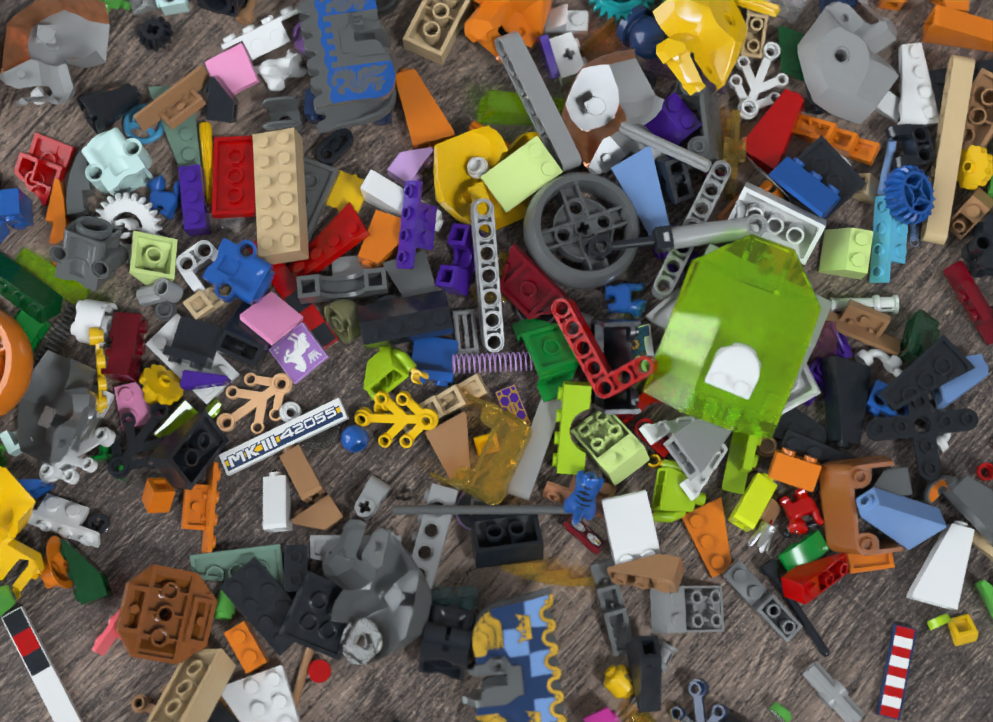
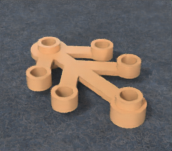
(257, 400)

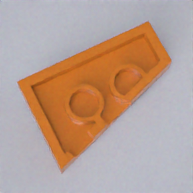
(709, 535)

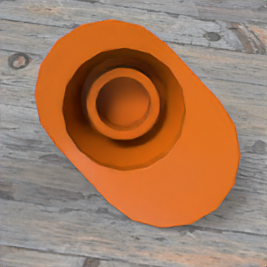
(55, 566)

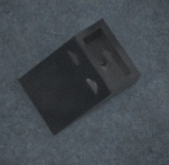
(242, 343)

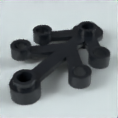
(136, 443)

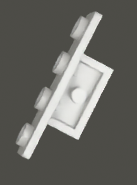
(264, 36)
(64, 519)

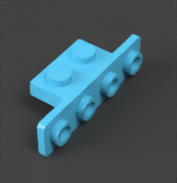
(887, 242)

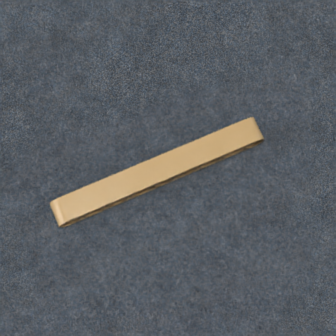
(948, 147)

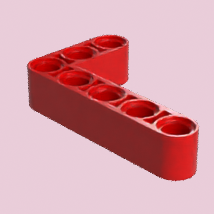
(595, 353)

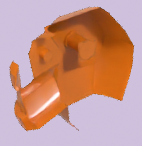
(523, 16)

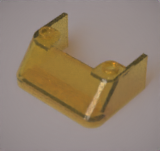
(498, 458)

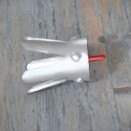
(765, 533)

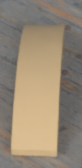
(205, 302)

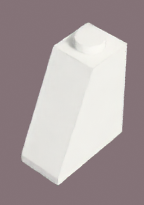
(276, 503)

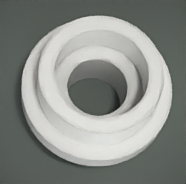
(289, 406)

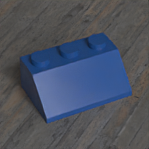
(806, 186)

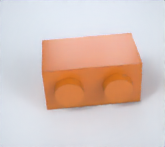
(794, 469)
(247, 647)

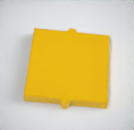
(346, 190)

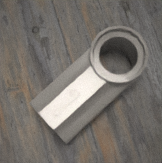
(160, 291)

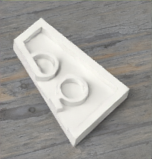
(803, 390)

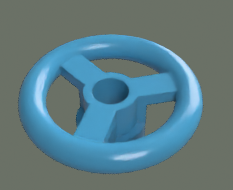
(128, 126)

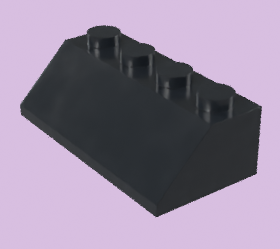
(405, 319)

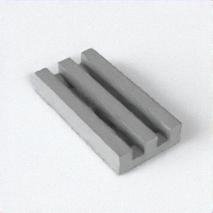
(464, 313)

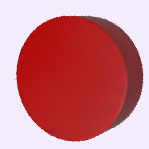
(319, 671)

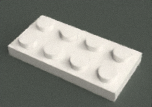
(220, 365)

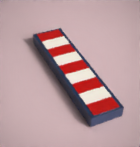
(896, 672)

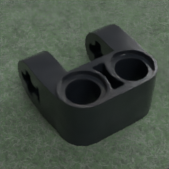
(915, 142)

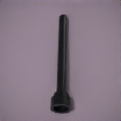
(771, 569)

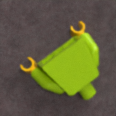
(387, 371)
(669, 498)

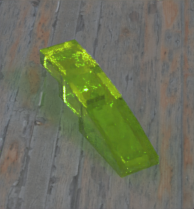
(45, 272)

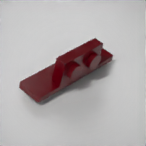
(971, 299)

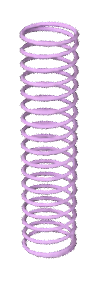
(489, 357)

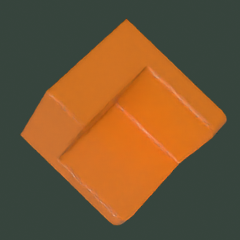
(158, 495)

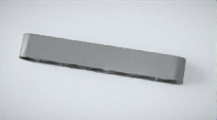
(537, 100)
(704, 201)
(481, 265)

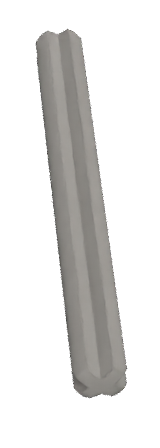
(665, 146)

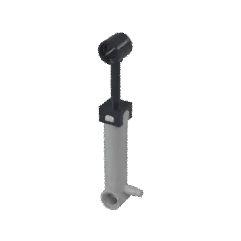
(668, 238)

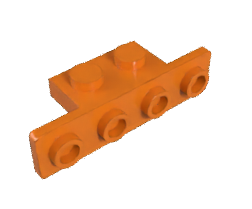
(199, 508)

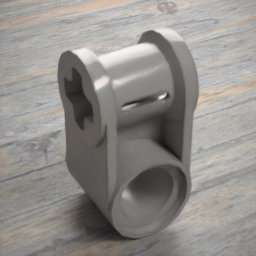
(373, 494)

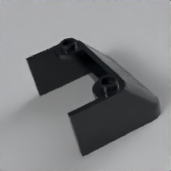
(615, 340)

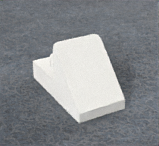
(565, 21)

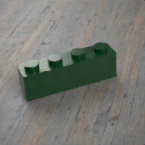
(28, 291)

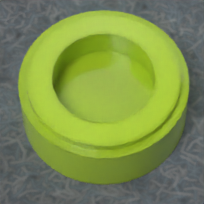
(939, 621)

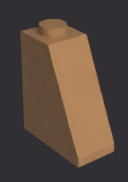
(451, 443)
(302, 473)

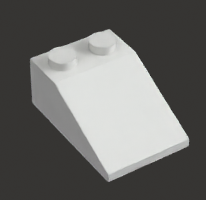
(630, 527)

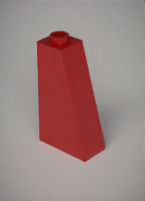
(772, 135)

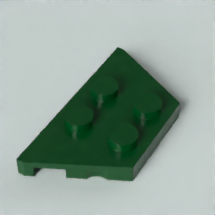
(788, 54)

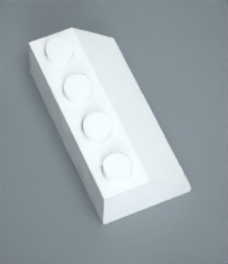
(786, 221)

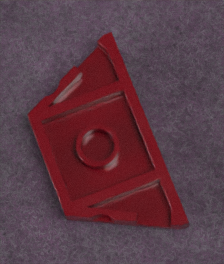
(528, 285)

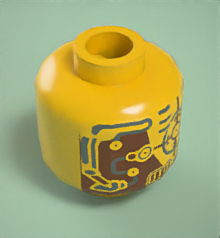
(618, 681)

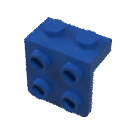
(435, 358)

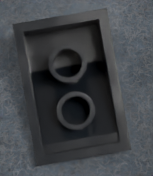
(189, 451)

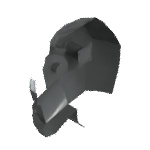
(56, 408)
(380, 587)

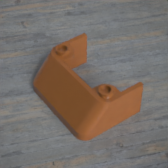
(839, 508)

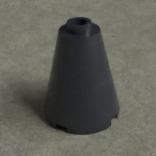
(108, 105)

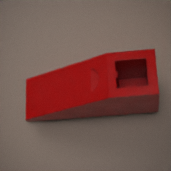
(813, 578)

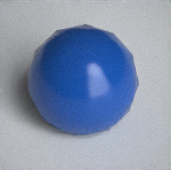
(354, 438)

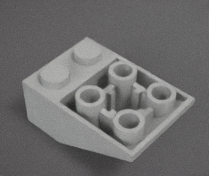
(688, 610)

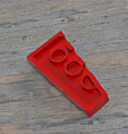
(335, 240)

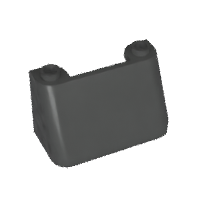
(710, 139)

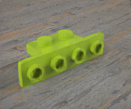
(182, 414)
(740, 461)

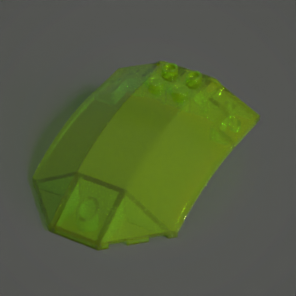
(743, 295)

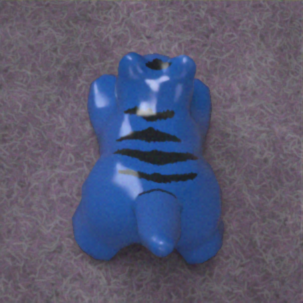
(582, 500)

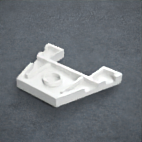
(664, 428)

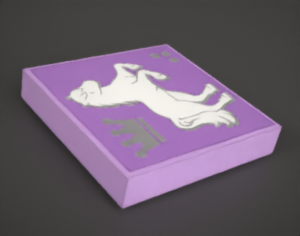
(299, 353)

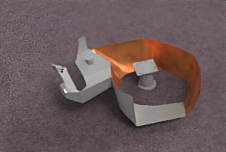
(50, 38)
(601, 99)

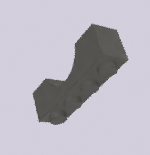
(326, 288)

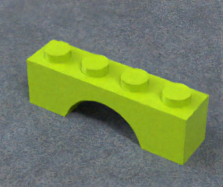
(574, 399)

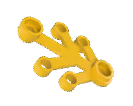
(95, 337)
(398, 417)

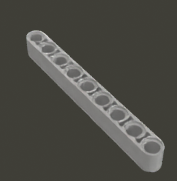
(542, 431)

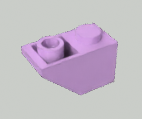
(411, 164)

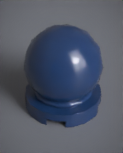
(641, 32)

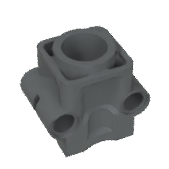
(89, 252)

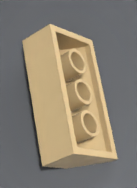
(194, 688)

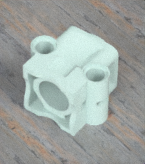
(117, 163)

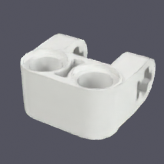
(199, 263)

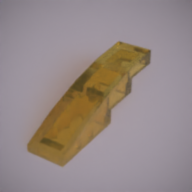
(538, 573)

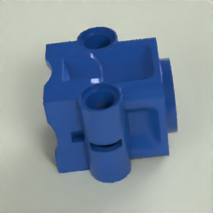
(245, 275)

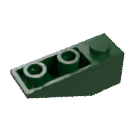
(88, 578)

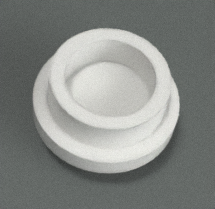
(477, 167)

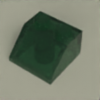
(918, 335)

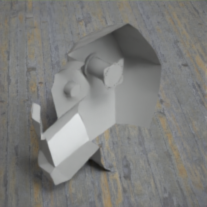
(843, 61)

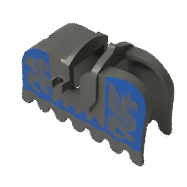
(348, 62)

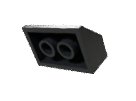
(505, 539)

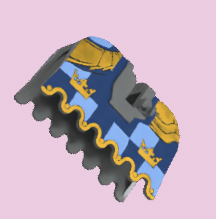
(517, 637)

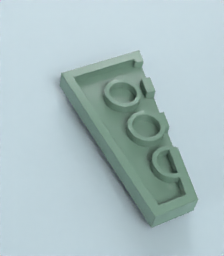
(183, 138)
(225, 563)

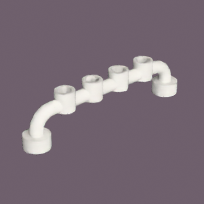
(892, 365)

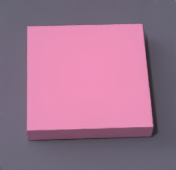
(234, 68)
(271, 318)

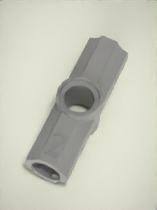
(832, 693)

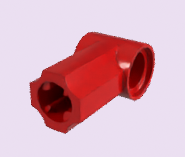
(659, 446)

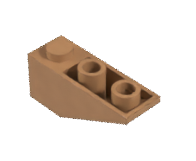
(651, 572)

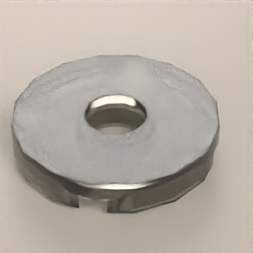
(373, 641)

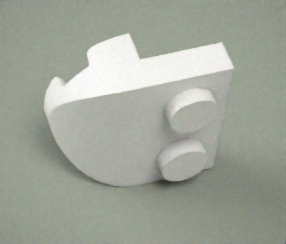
(735, 369)

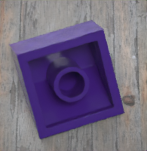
(675, 122)

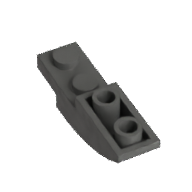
(761, 600)

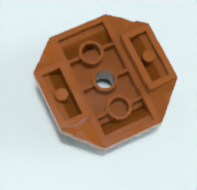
(187, 621)

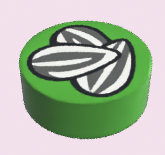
(780, 712)

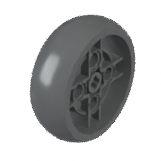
(567, 191)

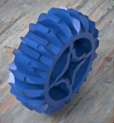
(909, 195)

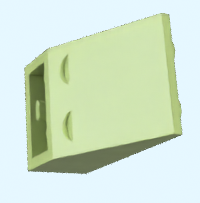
(610, 446)

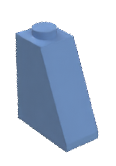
(959, 386)

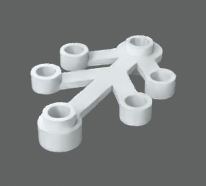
(756, 83)
(102, 436)

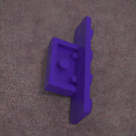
(417, 225)

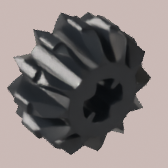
(151, 26)

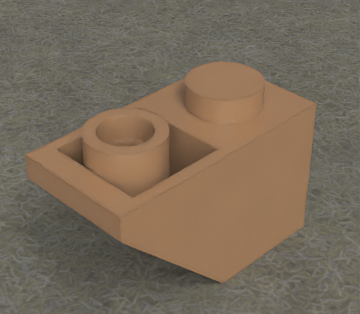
(970, 213)
(321, 515)

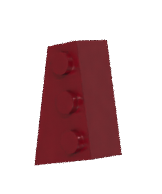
(126, 347)

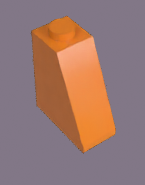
(382, 242)

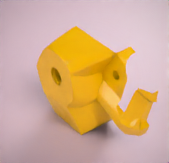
(709, 30)
(457, 189)
(15, 513)

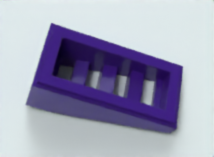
(198, 380)

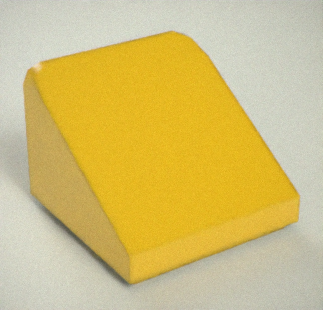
(963, 629)

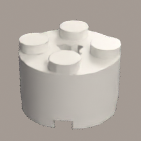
(93, 314)

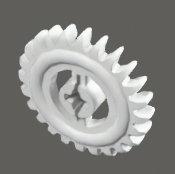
(130, 204)

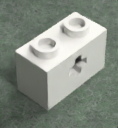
(568, 46)

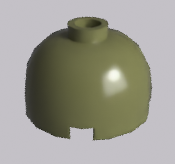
(345, 319)

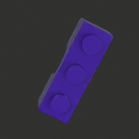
(194, 209)
(458, 275)

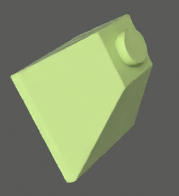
(152, 257)

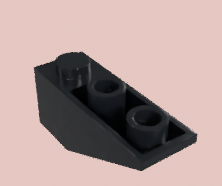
(646, 671)

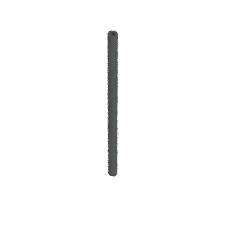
(476, 509)

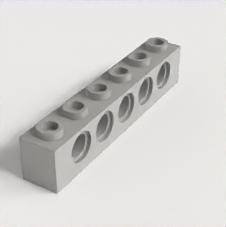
(433, 495)

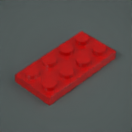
(233, 178)

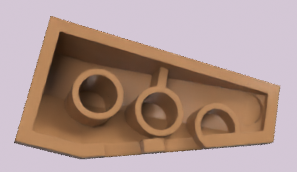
(980, 111)

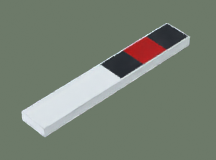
(40, 666)

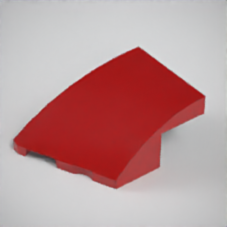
(46, 161)

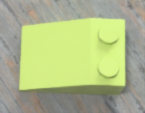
(521, 174)

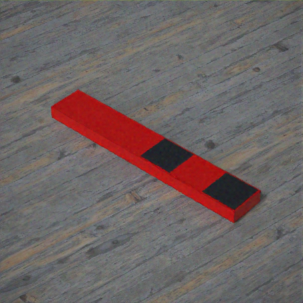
(287, 289)

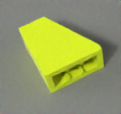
(753, 502)

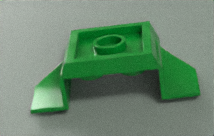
(549, 354)

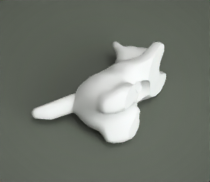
(277, 70)

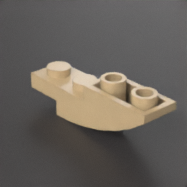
(755, 34)

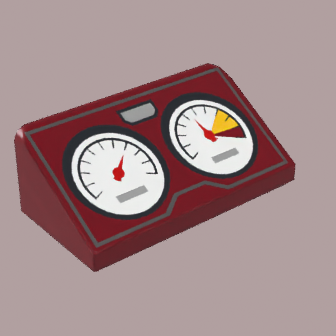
(585, 535)

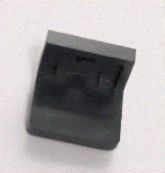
(194, 343)

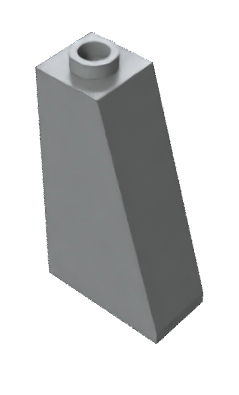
(696, 446)

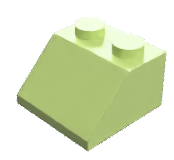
(846, 252)

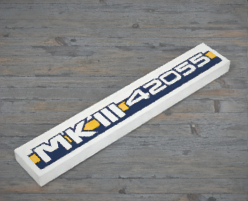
(283, 436)

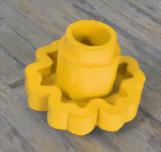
(974, 167)
(160, 385)

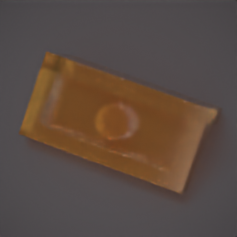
(601, 41)

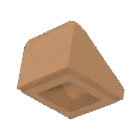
(771, 511)

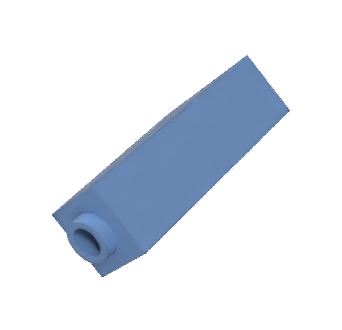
(641, 183)
(900, 517)

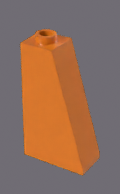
(958, 29)
(422, 114)

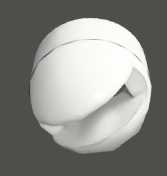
(38, 92)

